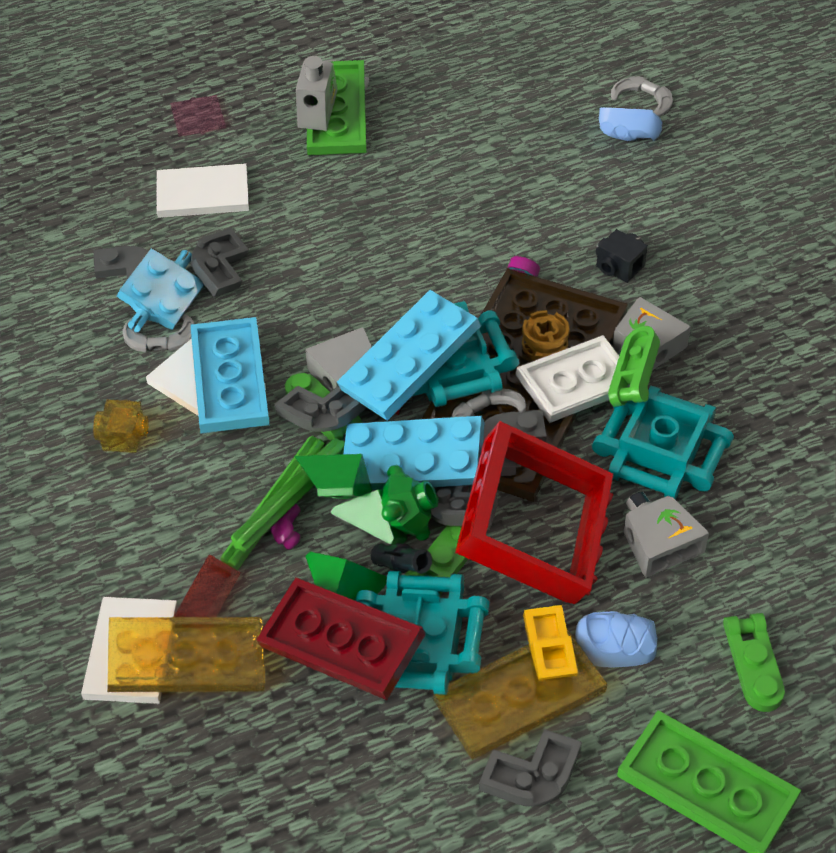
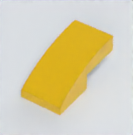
(550, 643)

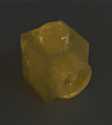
(120, 426)

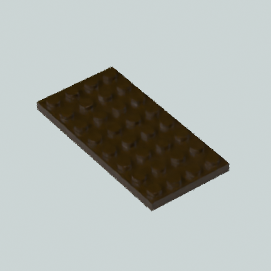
(514, 301)

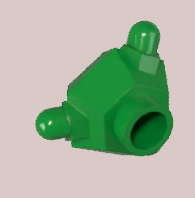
(408, 503)

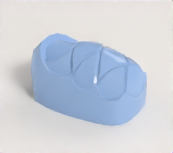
(630, 123)
(617, 639)

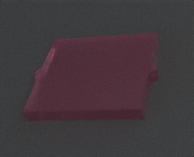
(197, 115)

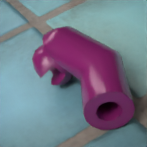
(283, 529)

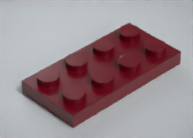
(341, 638)

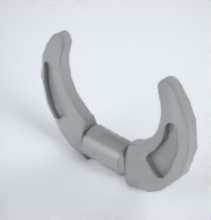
(661, 94)
(175, 341)
(476, 404)

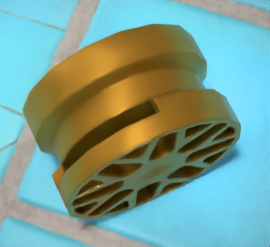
(544, 334)

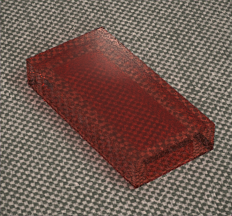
(208, 589)

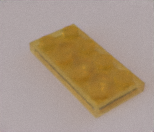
(185, 654)
(510, 700)

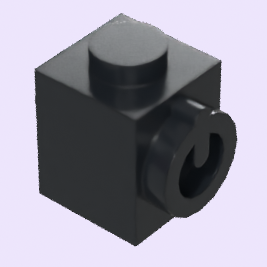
(621, 255)

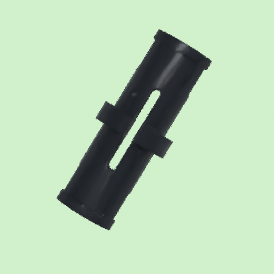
(401, 558)

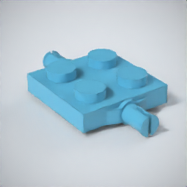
(160, 290)

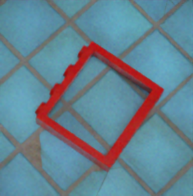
(559, 466)

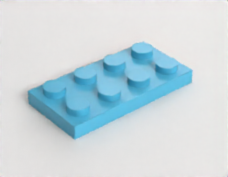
(408, 354)
(229, 375)
(426, 449)

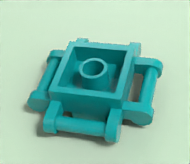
(470, 367)
(664, 438)
(441, 620)

